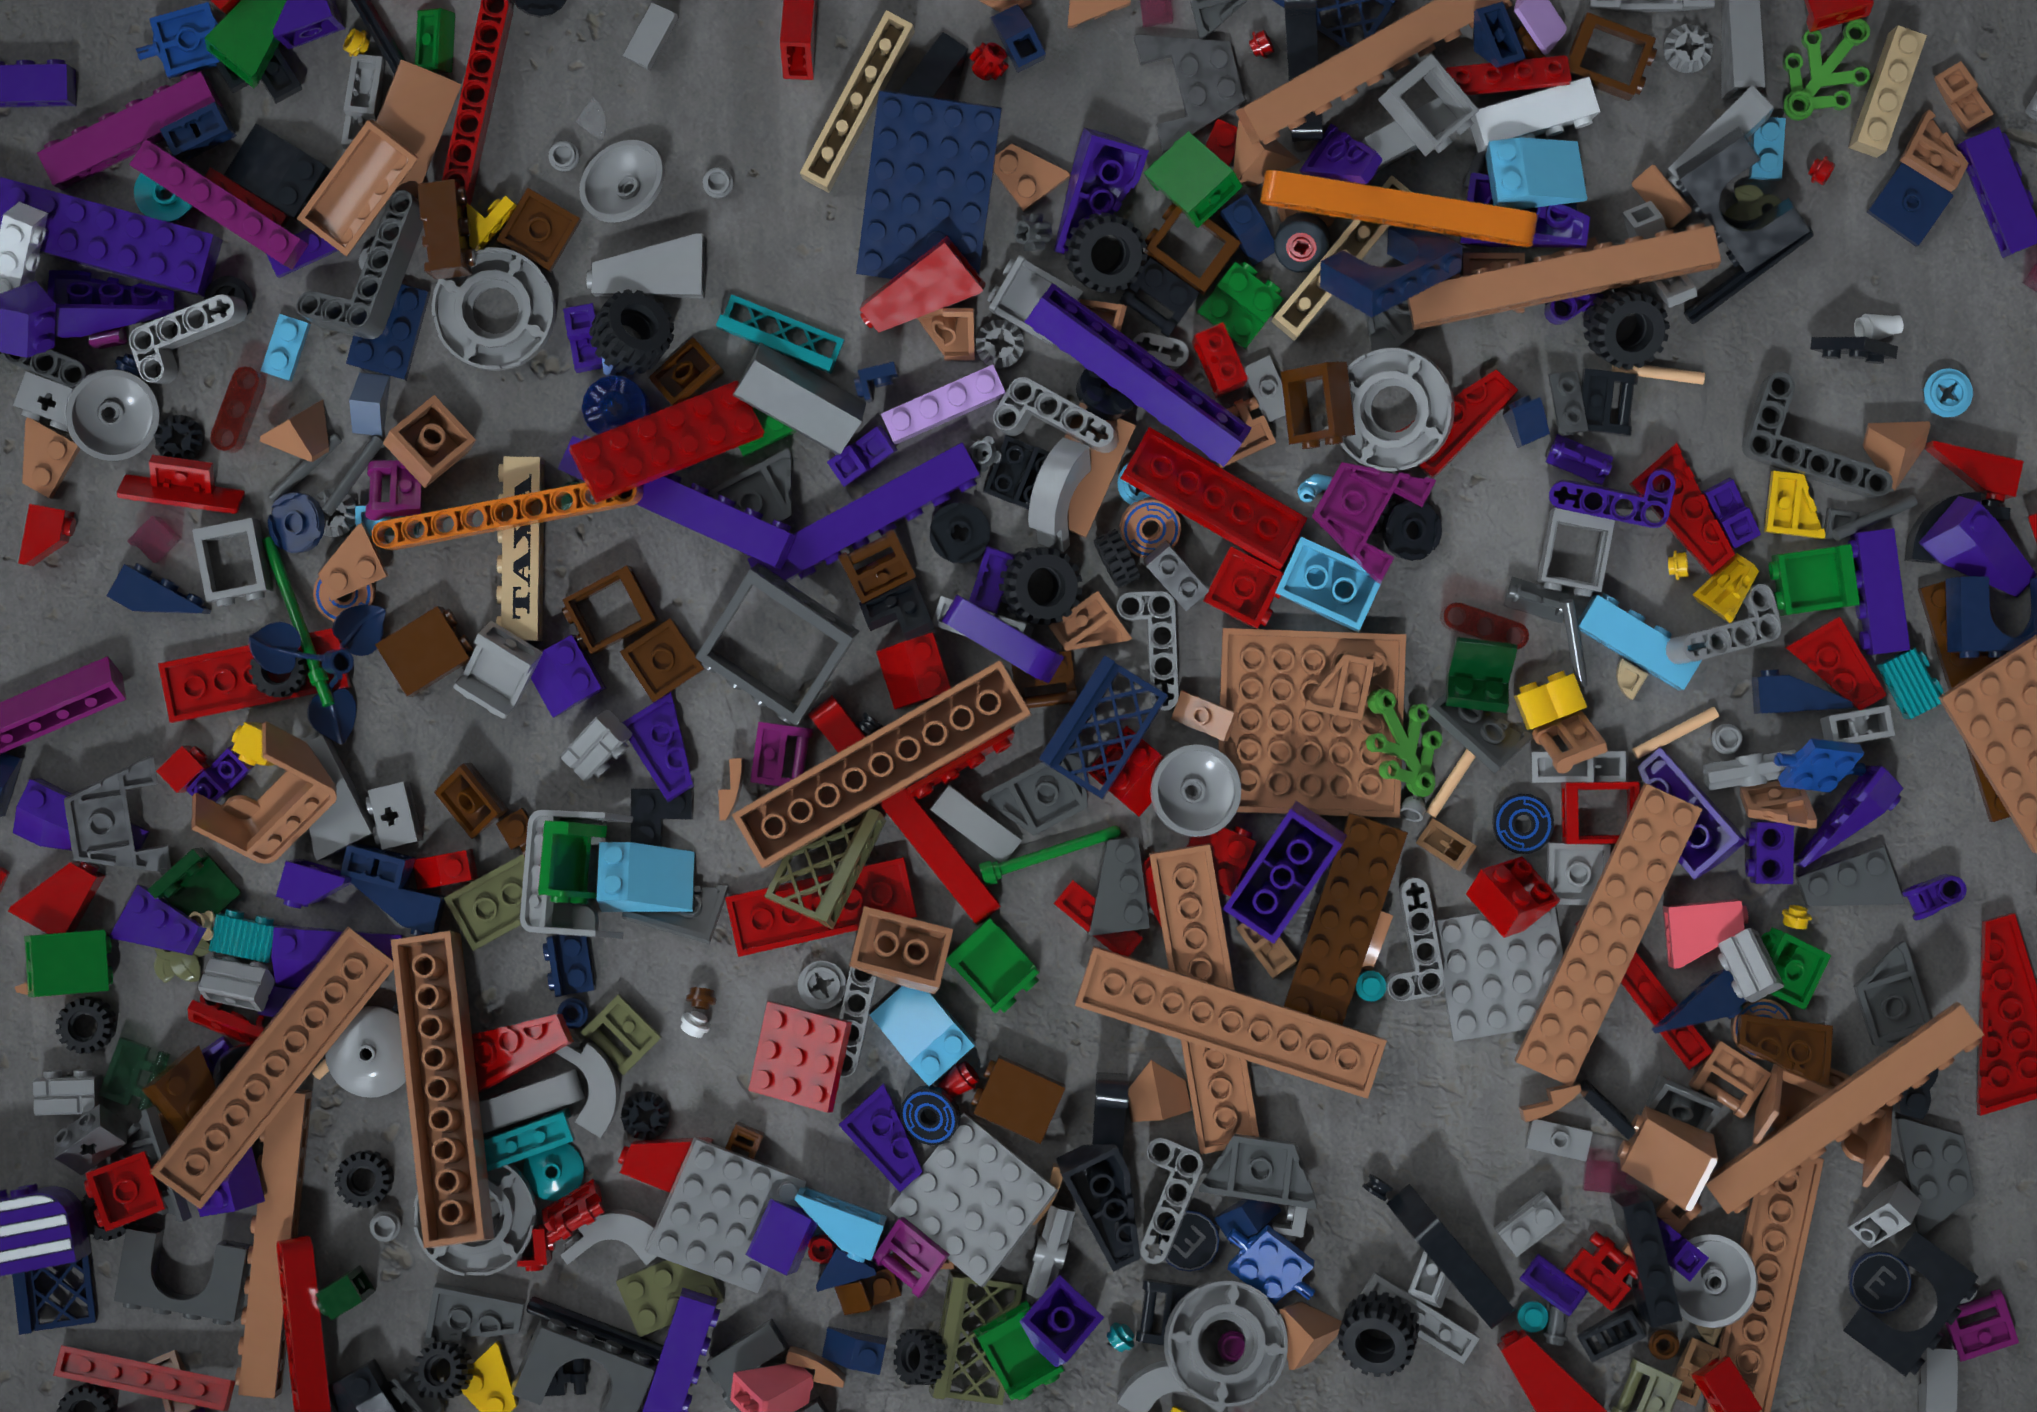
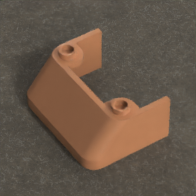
(282, 814)
(1790, 1093)

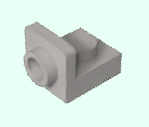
(1297, 1216)

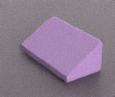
(1541, 22)

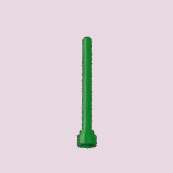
(993, 871)

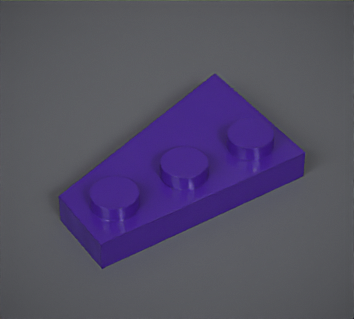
(1342, 158)
(661, 746)
(157, 924)
(883, 1139)

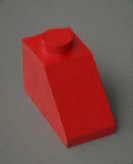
(45, 533)
(445, 869)

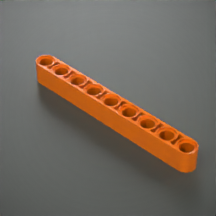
(1398, 208)
(493, 519)

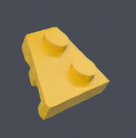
(1790, 507)
(1727, 587)
(491, 1385)

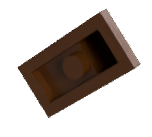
(867, 1292)

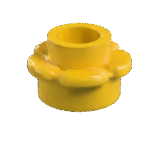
(356, 42)
(1678, 565)
(1796, 917)

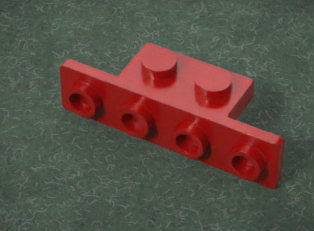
(1511, 77)
(181, 484)
(951, 770)

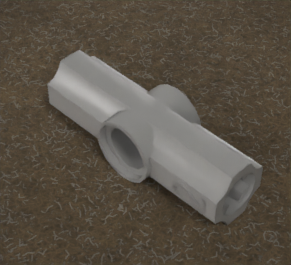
(1743, 771)
(1050, 1249)

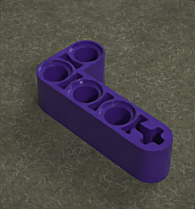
(1611, 496)
(1002, 639)

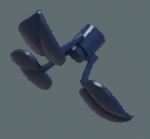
(359, 630)

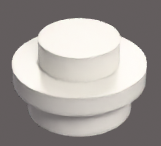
(695, 1024)

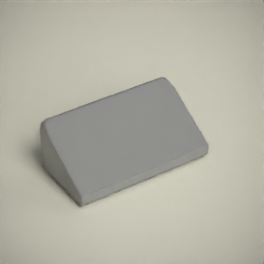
(651, 36)
(1429, 1282)

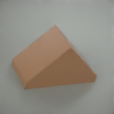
(1446, 845)

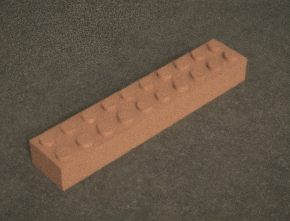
(882, 764)
(442, 1089)

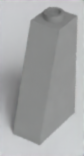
(1741, 48)
(1747, 113)
(1395, 144)
(660, 270)
(347, 818)

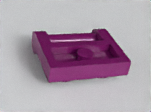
(404, 491)
(771, 753)
(916, 1250)
(1986, 1334)

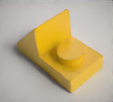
(485, 229)

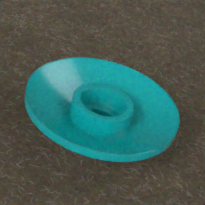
(151, 203)
(569, 1172)

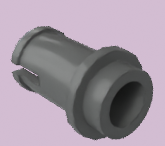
(1556, 1327)

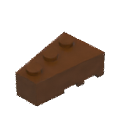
(445, 229)
(182, 1088)

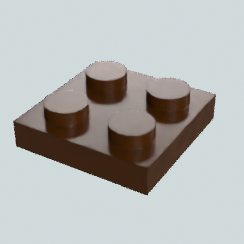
(539, 229)
(662, 660)

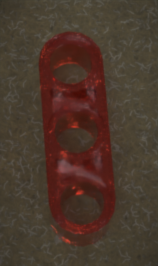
(225, 419)
(1472, 615)

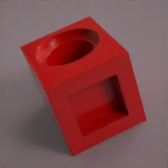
(183, 767)

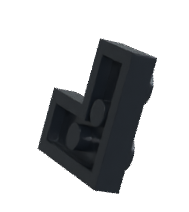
(277, 78)
(1857, 348)
(900, 604)
(649, 810)

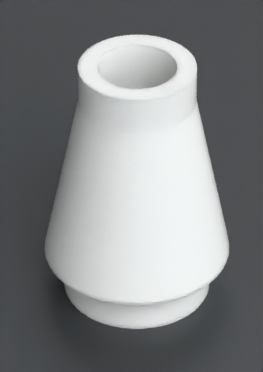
(1878, 326)

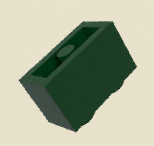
(344, 1293)

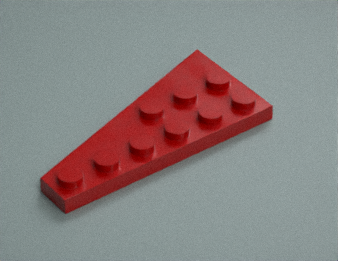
(2006, 1018)

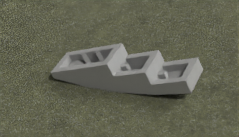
(362, 95)

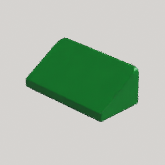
(435, 40)

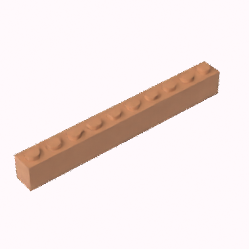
(1357, 65)
(1566, 276)
(1844, 1107)
(276, 1220)

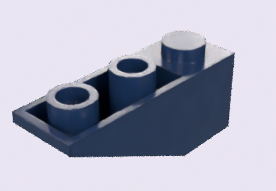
(144, 593)

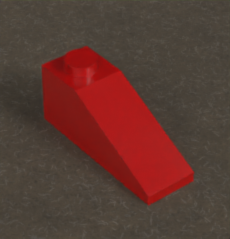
(1980, 470)

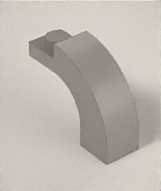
(1646, 222)
(1053, 492)
(602, 1084)
(613, 1224)
(1148, 1386)

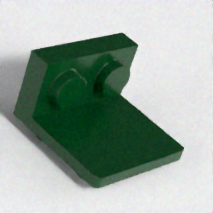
(1480, 675)
(196, 885)

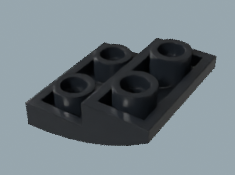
(1016, 472)

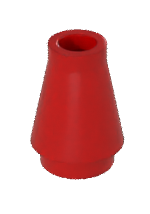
(959, 1079)

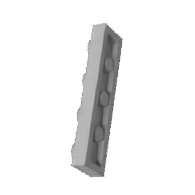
(1433, 1325)

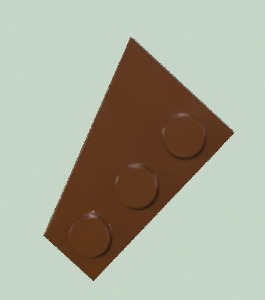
(1789, 1044)

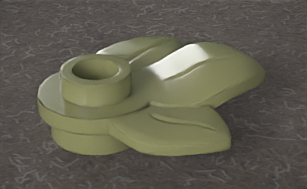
(1750, 203)
(182, 965)

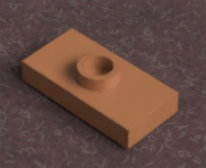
(1204, 716)

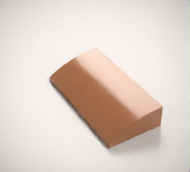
(417, 115)
(358, 187)
(1094, 486)

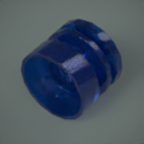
(602, 396)

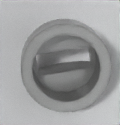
(1412, 809)

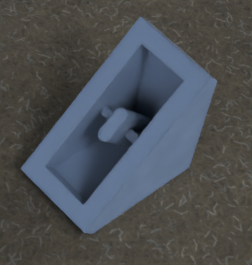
(369, 404)

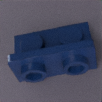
(879, 375)
(569, 964)

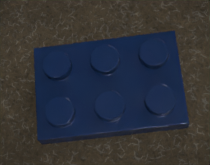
(395, 347)

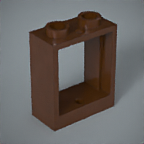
(1602, 82)
(1214, 269)
(1337, 402)
(573, 614)

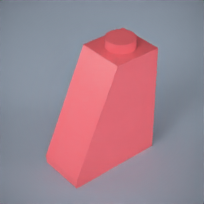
(1700, 927)
(772, 1389)

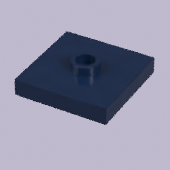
(1909, 204)

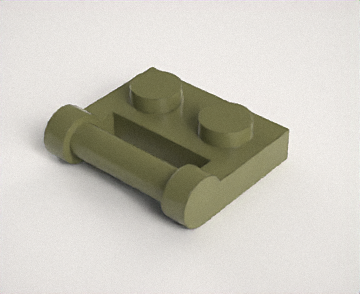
(628, 1028)
(1660, 1391)

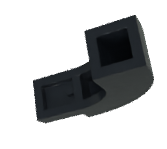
(1915, 552)

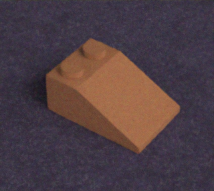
(901, 949)

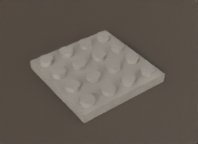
(1492, 979)
(975, 1200)
(717, 1212)

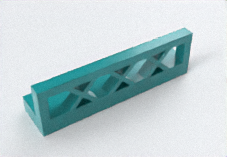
(782, 346)
(528, 1139)

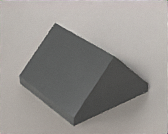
(1683, 1103)

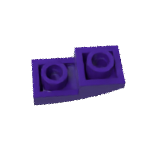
(220, 776)

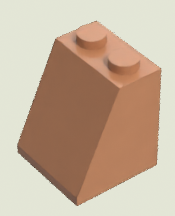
(1669, 1156)

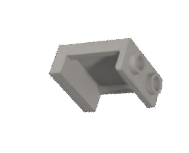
(1021, 293)
(498, 670)

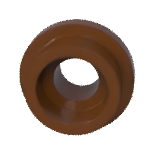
(701, 998)
(1668, 1352)

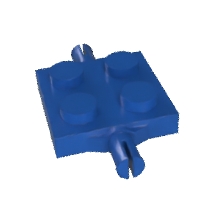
(181, 41)
(1820, 765)
(1271, 1264)

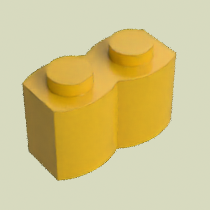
(1549, 701)

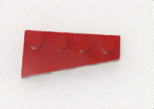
(1473, 411)
(1689, 513)
(515, 1047)

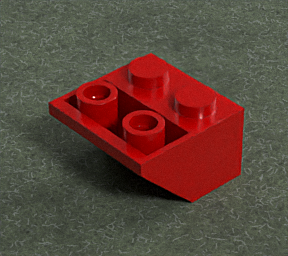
(1135, 779)
(1512, 895)

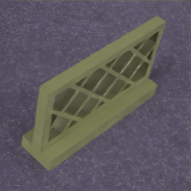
(844, 875)
(950, 1330)

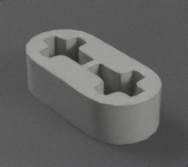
(1164, 343)

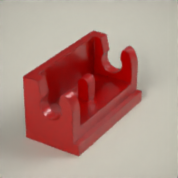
(1725, 1387)

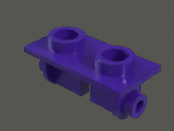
(1579, 459)

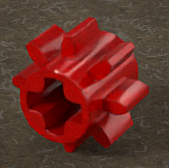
(989, 61)

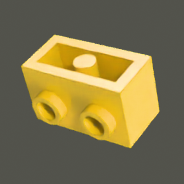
(248, 744)

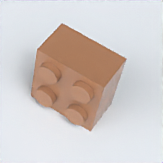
(429, 441)

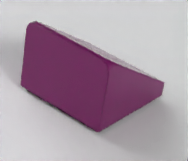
(109, 338)

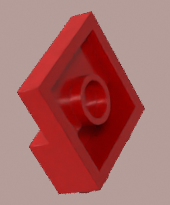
(1244, 588)
(1229, 854)
(124, 1191)

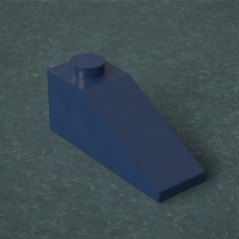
(1788, 694)
(408, 906)
(1706, 1003)

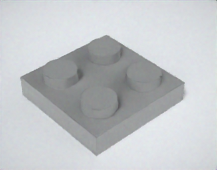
(1575, 870)

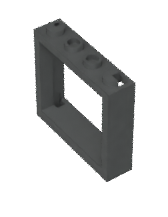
(802, 606)

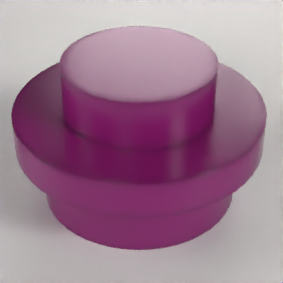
(1231, 1345)

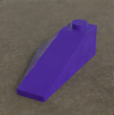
(1099, 179)
(1555, 226)
(98, 305)
(1978, 547)
(1860, 805)
(43, 818)
(1713, 834)
(299, 950)

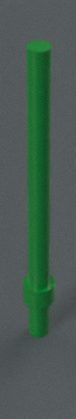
(317, 674)

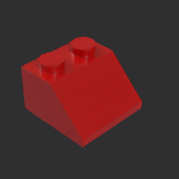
(913, 670)

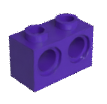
(1780, 852)

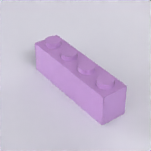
(943, 404)

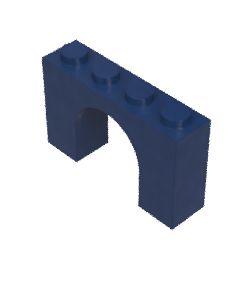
(1375, 289)
(1970, 620)

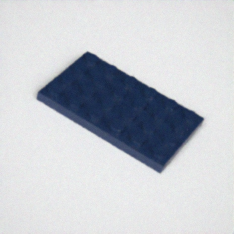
(926, 180)

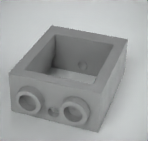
(1447, 91)
(1584, 521)
(227, 530)

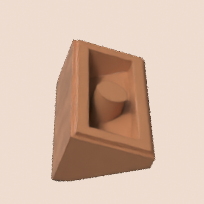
(1656, 188)

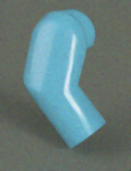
(1313, 486)

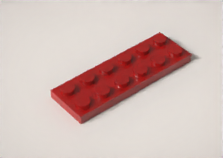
(665, 442)
(1214, 498)
(222, 681)
(766, 925)

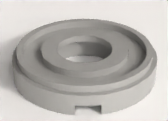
(454, 313)
(1434, 415)
(511, 1233)
(1263, 1336)

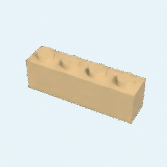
(1887, 91)

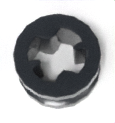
(869, 724)
(1377, 1187)

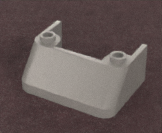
(537, 911)

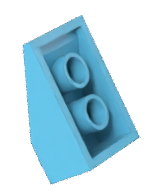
(1534, 172)
(1328, 584)
(644, 878)
(922, 1032)
(847, 1224)

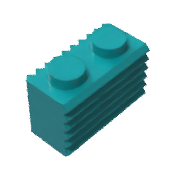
(1911, 683)
(243, 936)

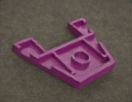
(1355, 505)

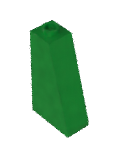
(246, 38)

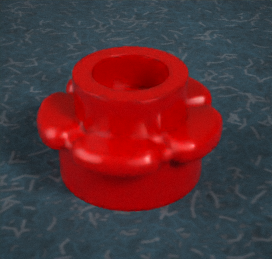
(1261, 44)
(1821, 170)
(817, 1255)

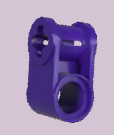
(1574, 307)
(1928, 896)

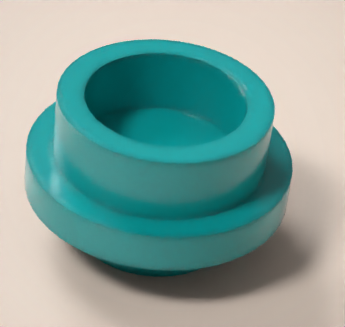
(1371, 986)
(1532, 1316)
(1121, 1337)

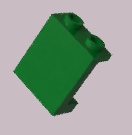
(1193, 179)
(1814, 580)
(566, 860)
(67, 963)
(994, 966)
(1013, 1355)

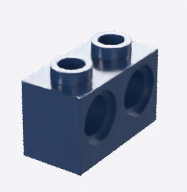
(198, 132)
(377, 865)

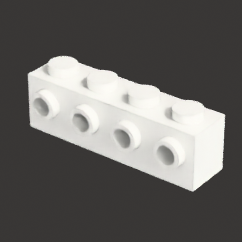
(1536, 114)
(20, 245)

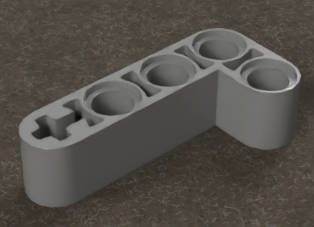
(188, 331)
(1059, 419)
(1755, 625)
(1156, 650)
(1415, 937)
(1166, 1203)

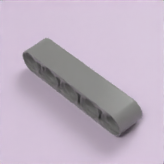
(857, 1017)
(530, 1100)

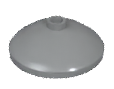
(622, 181)
(127, 429)
(1215, 787)
(384, 1072)
(1732, 1300)

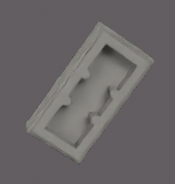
(1266, 388)
(1559, 1139)

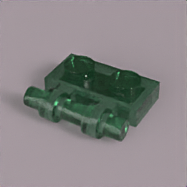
(126, 1069)

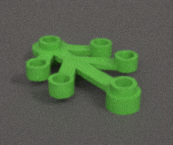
(1822, 75)
(1405, 745)

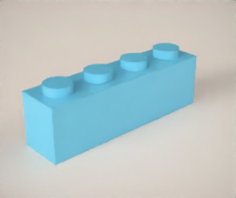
(1634, 640)

